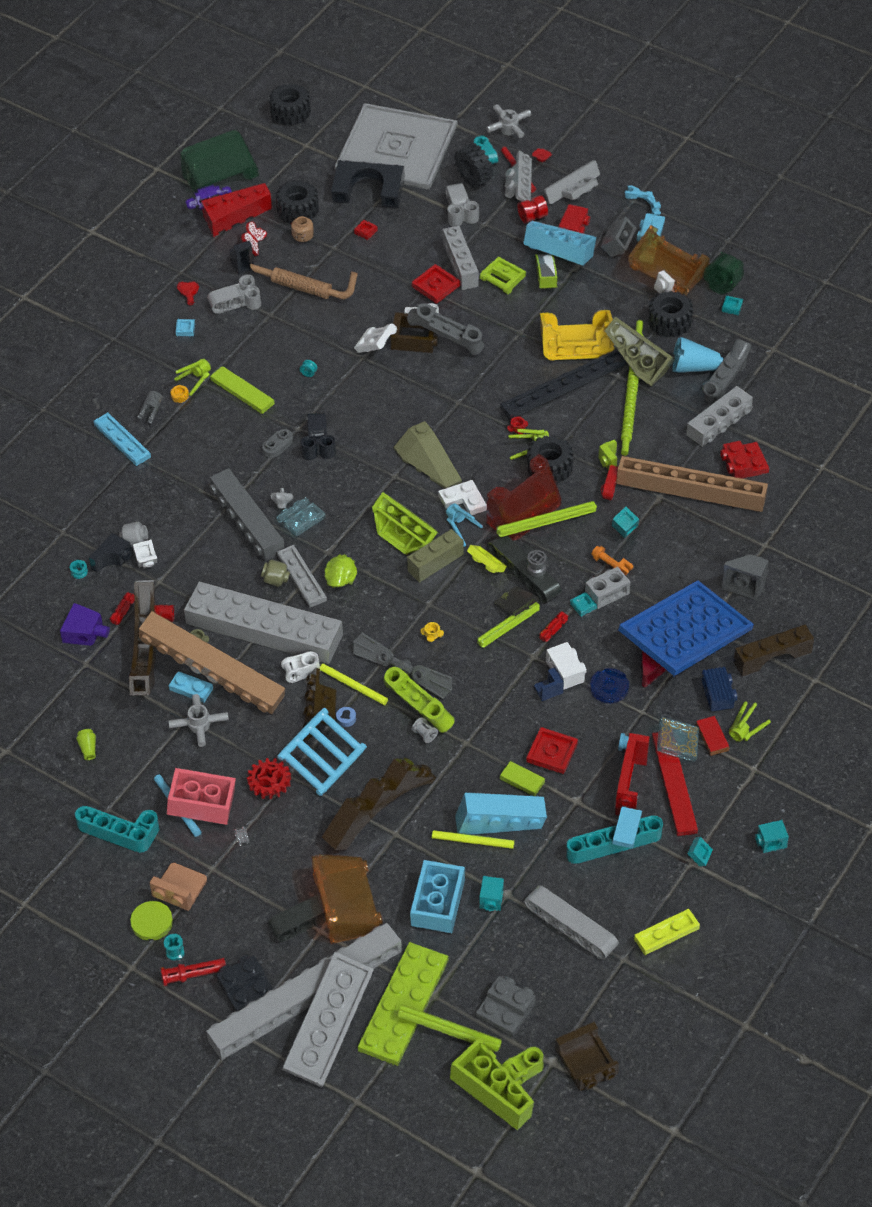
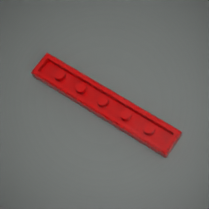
(676, 792)

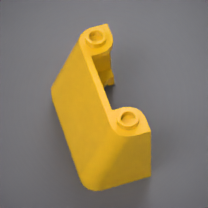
(576, 340)

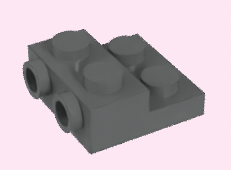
(506, 1005)

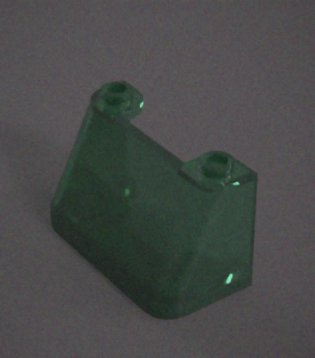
(217, 160)

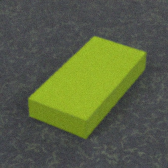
(522, 778)

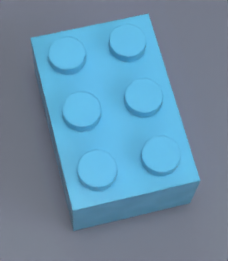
(437, 896)

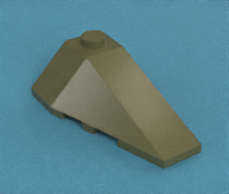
(642, 355)
(424, 451)

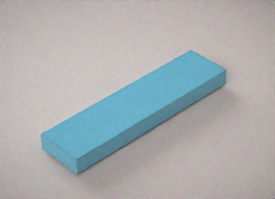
(122, 439)

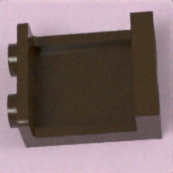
(586, 1057)

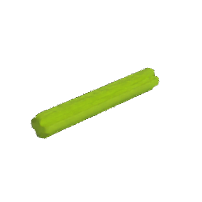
(506, 625)

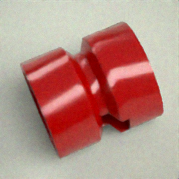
(534, 208)

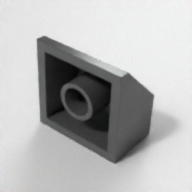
(745, 576)

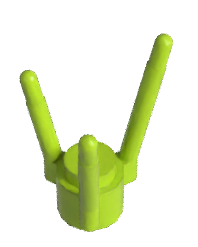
(199, 368)
(534, 434)
(740, 729)

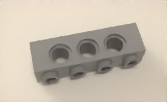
(460, 257)
(719, 416)

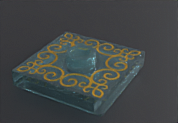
(678, 739)

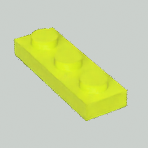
(666, 931)

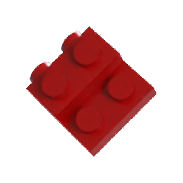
(744, 460)

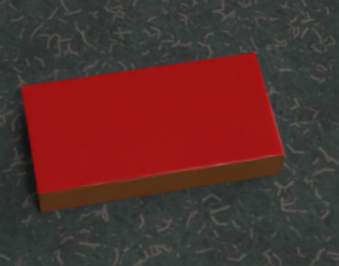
(712, 735)

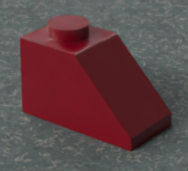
(650, 669)

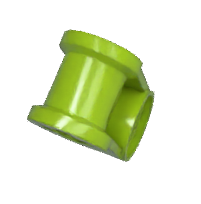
(521, 1069)

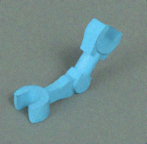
(634, 193)

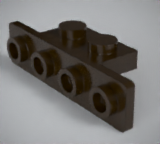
(317, 698)

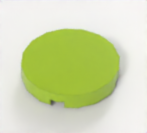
(151, 920)

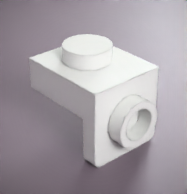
(663, 282)
(145, 554)

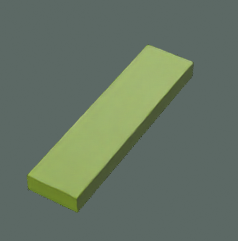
(242, 390)

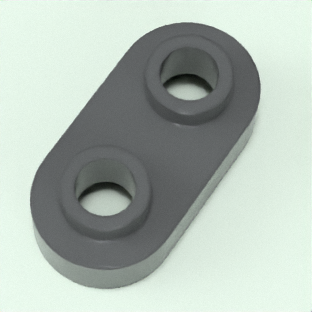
(279, 441)

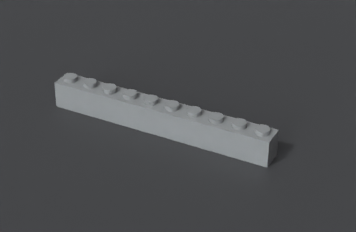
(296, 994)

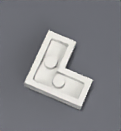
(464, 493)

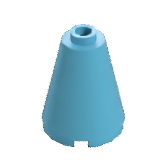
(694, 357)

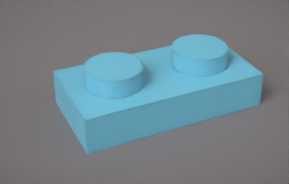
(189, 685)

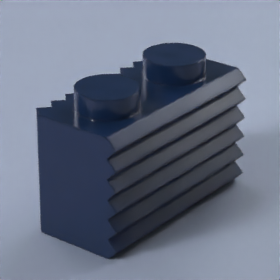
(718, 689)

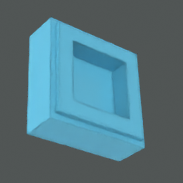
(185, 327)

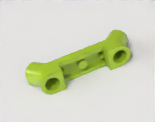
(418, 699)

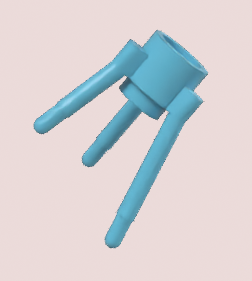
(457, 514)

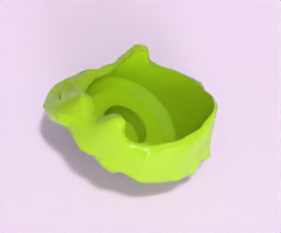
(340, 571)

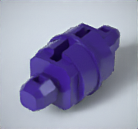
(206, 192)

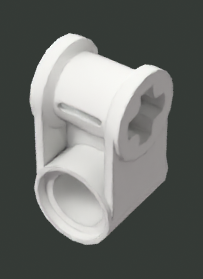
(301, 666)

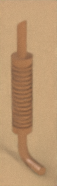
(305, 283)

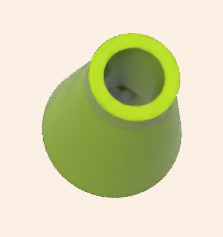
(87, 743)

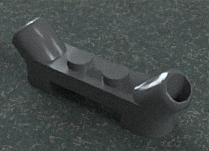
(467, 336)
(726, 372)

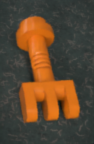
(624, 565)

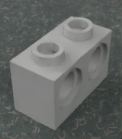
(608, 587)

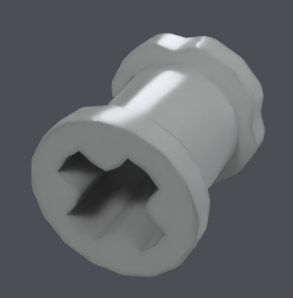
(425, 730)

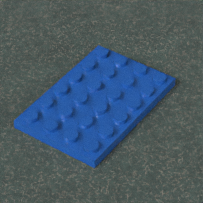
(685, 627)

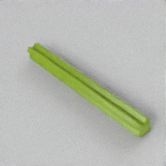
(545, 519)

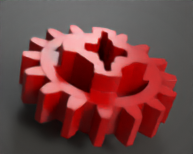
(266, 776)

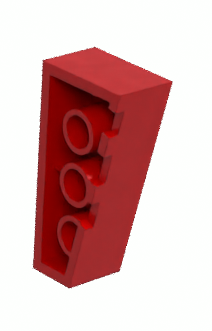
(235, 207)

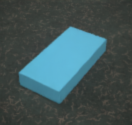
(627, 827)

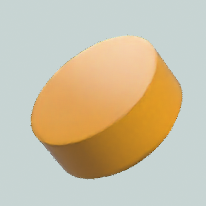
(179, 394)

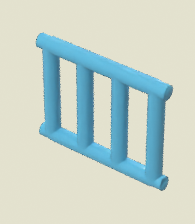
(298, 742)

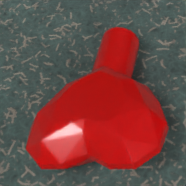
(189, 290)

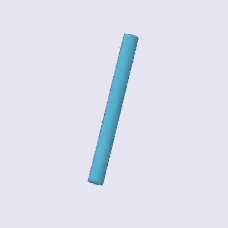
(166, 789)

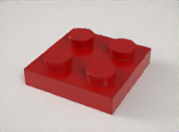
(436, 283)
(552, 750)

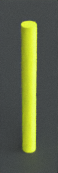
(353, 684)
(473, 839)

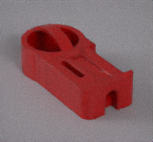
(610, 483)

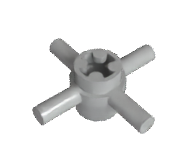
(508, 121)
(198, 720)

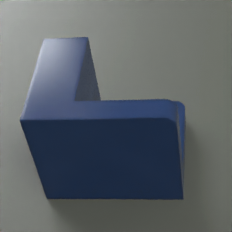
(551, 687)

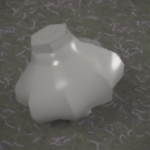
(281, 498)

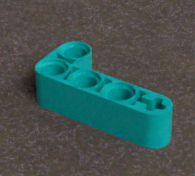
(92, 821)

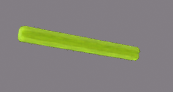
(447, 1027)

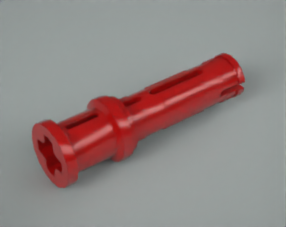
(182, 972)

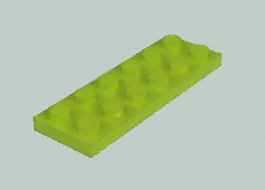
(409, 986)

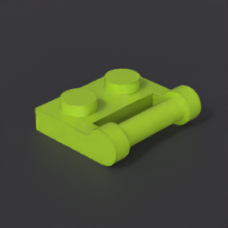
(504, 270)

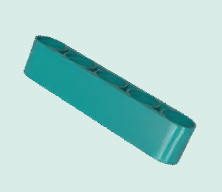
(604, 841)

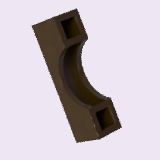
(754, 655)

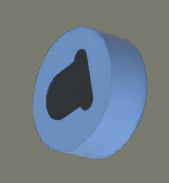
(346, 716)

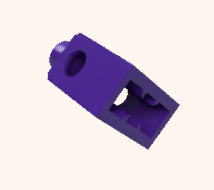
(83, 626)

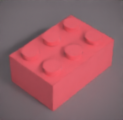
(201, 796)

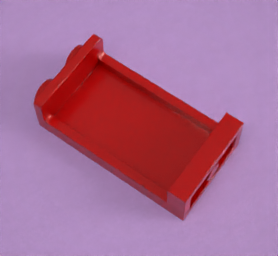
(635, 753)

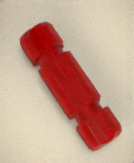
(122, 608)
(553, 626)

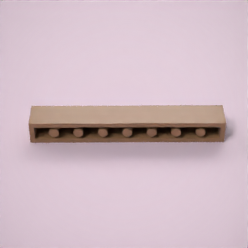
(692, 483)
(211, 662)

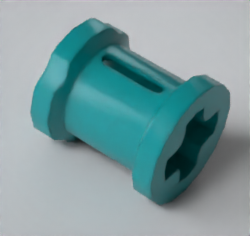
(174, 947)

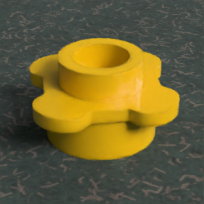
(432, 627)

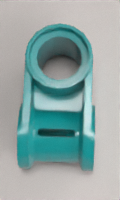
(489, 150)

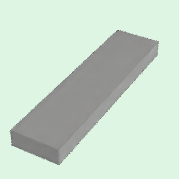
(302, 576)

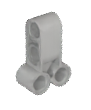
(460, 207)
(236, 296)

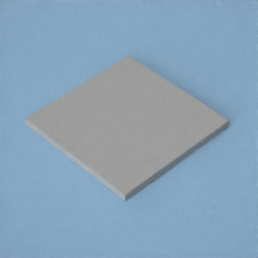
(400, 139)

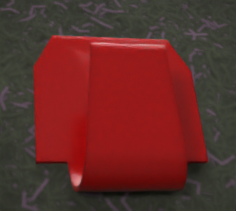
(544, 154)

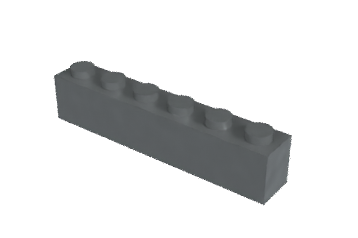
(246, 514)

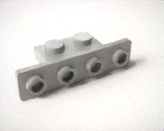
(519, 178)
(574, 184)

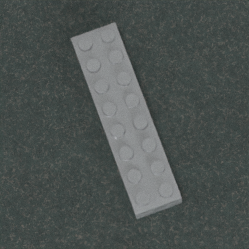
(263, 622)

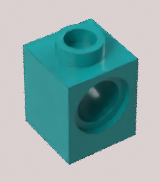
(625, 522)
(772, 836)
(491, 893)

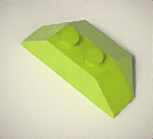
(401, 526)

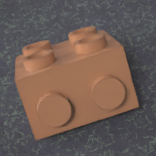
(178, 886)

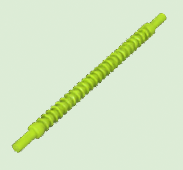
(630, 403)

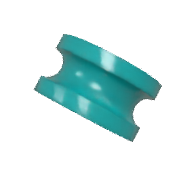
(308, 368)
(82, 566)

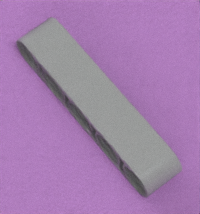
(571, 922)

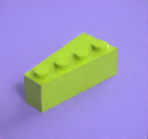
(491, 1084)

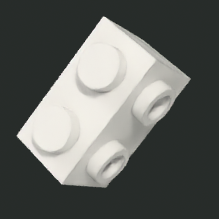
(567, 664)

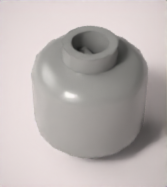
(134, 533)

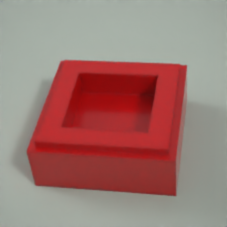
(365, 229)

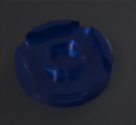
(609, 685)

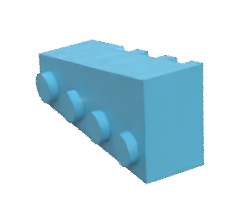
(560, 242)
(499, 813)

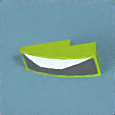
(546, 270)

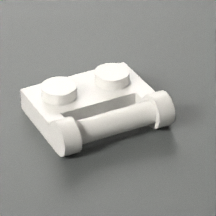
(375, 338)

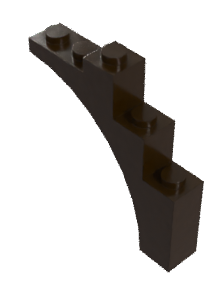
(144, 656)
(378, 793)

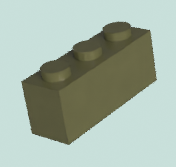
(435, 555)

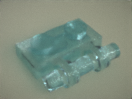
(304, 519)

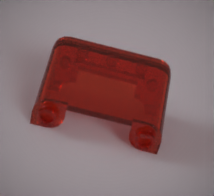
(530, 499)

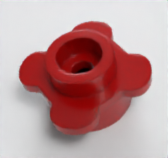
(517, 423)

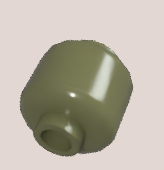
(275, 573)

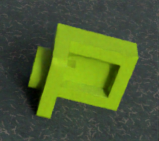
(607, 454)

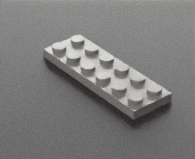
(328, 1019)

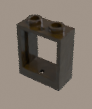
(411, 343)

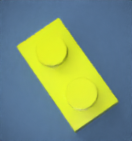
(482, 556)

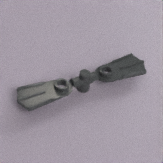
(432, 680)

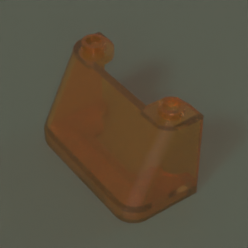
(655, 255)
(345, 896)

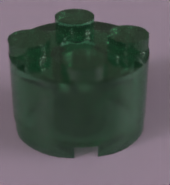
(724, 273)

